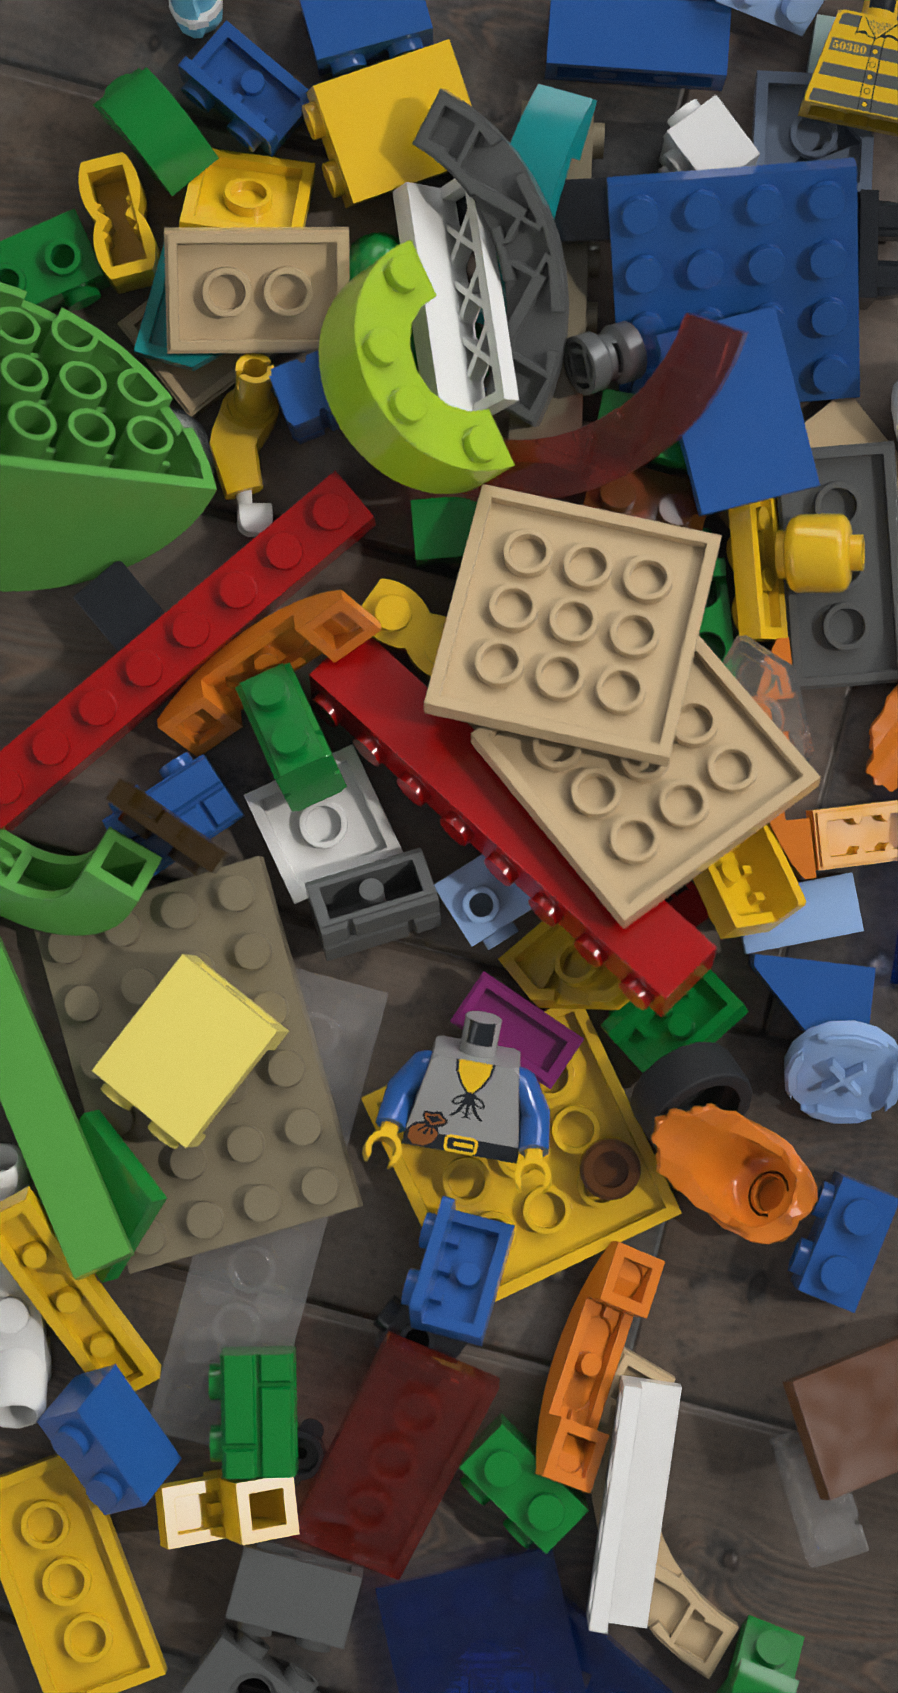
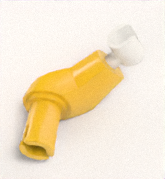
(239, 434)

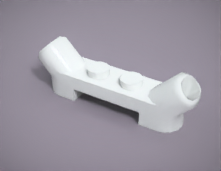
(23, 1332)

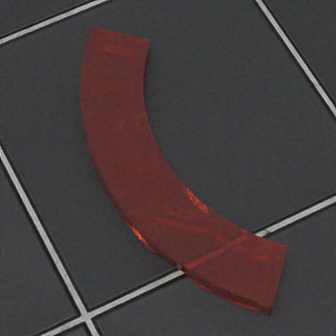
(638, 429)

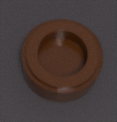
(609, 1168)

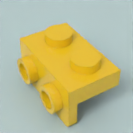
(750, 887)

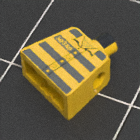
(858, 71)

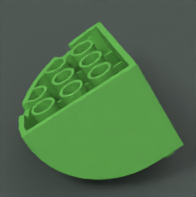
(86, 452)

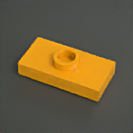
(854, 834)

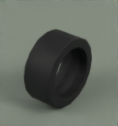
(684, 1074)

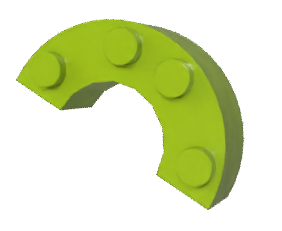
(382, 396)

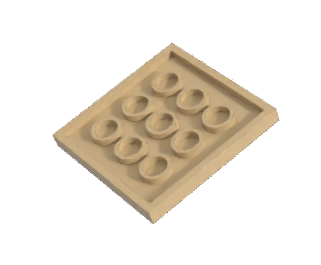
(573, 625)
(651, 827)

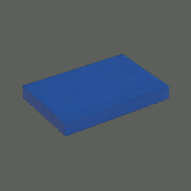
(753, 433)

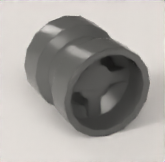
(612, 355)

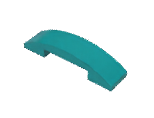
(547, 139)

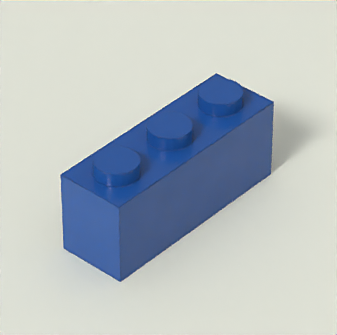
(639, 42)

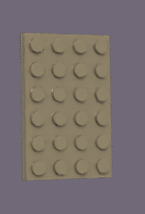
(277, 1142)

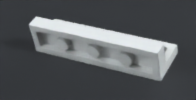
(444, 329)
(633, 1503)

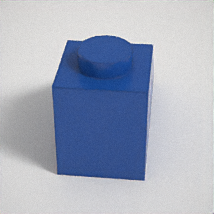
(816, 990)

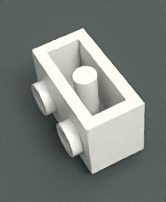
(705, 139)

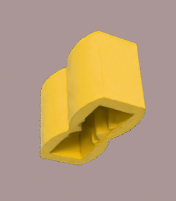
(119, 211)
(406, 624)

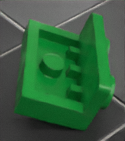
(698, 1016)

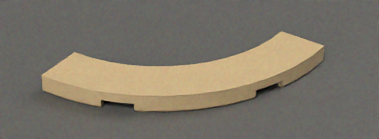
(678, 1611)

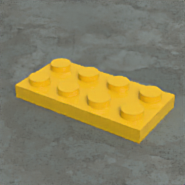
(71, 1585)

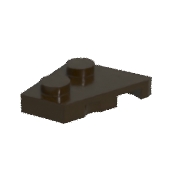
(148, 816)

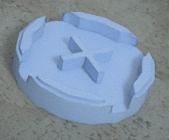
(842, 1071)

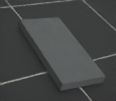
(852, 633)

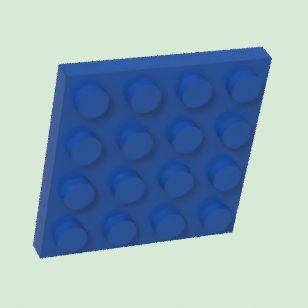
(741, 245)

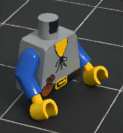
(468, 1102)

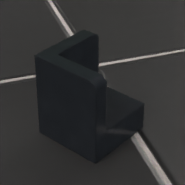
(118, 605)

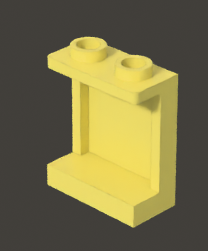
(187, 1051)

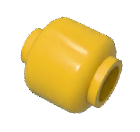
(818, 553)

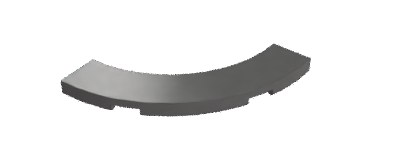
(523, 238)

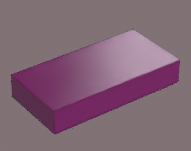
(541, 1039)

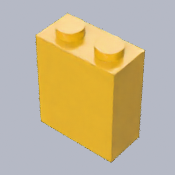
(374, 118)

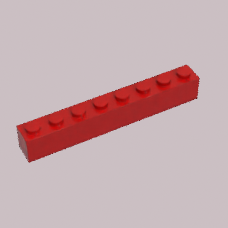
(177, 646)
(437, 764)

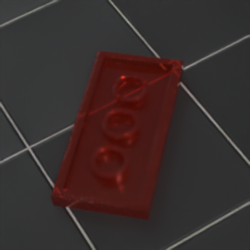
(394, 1455)

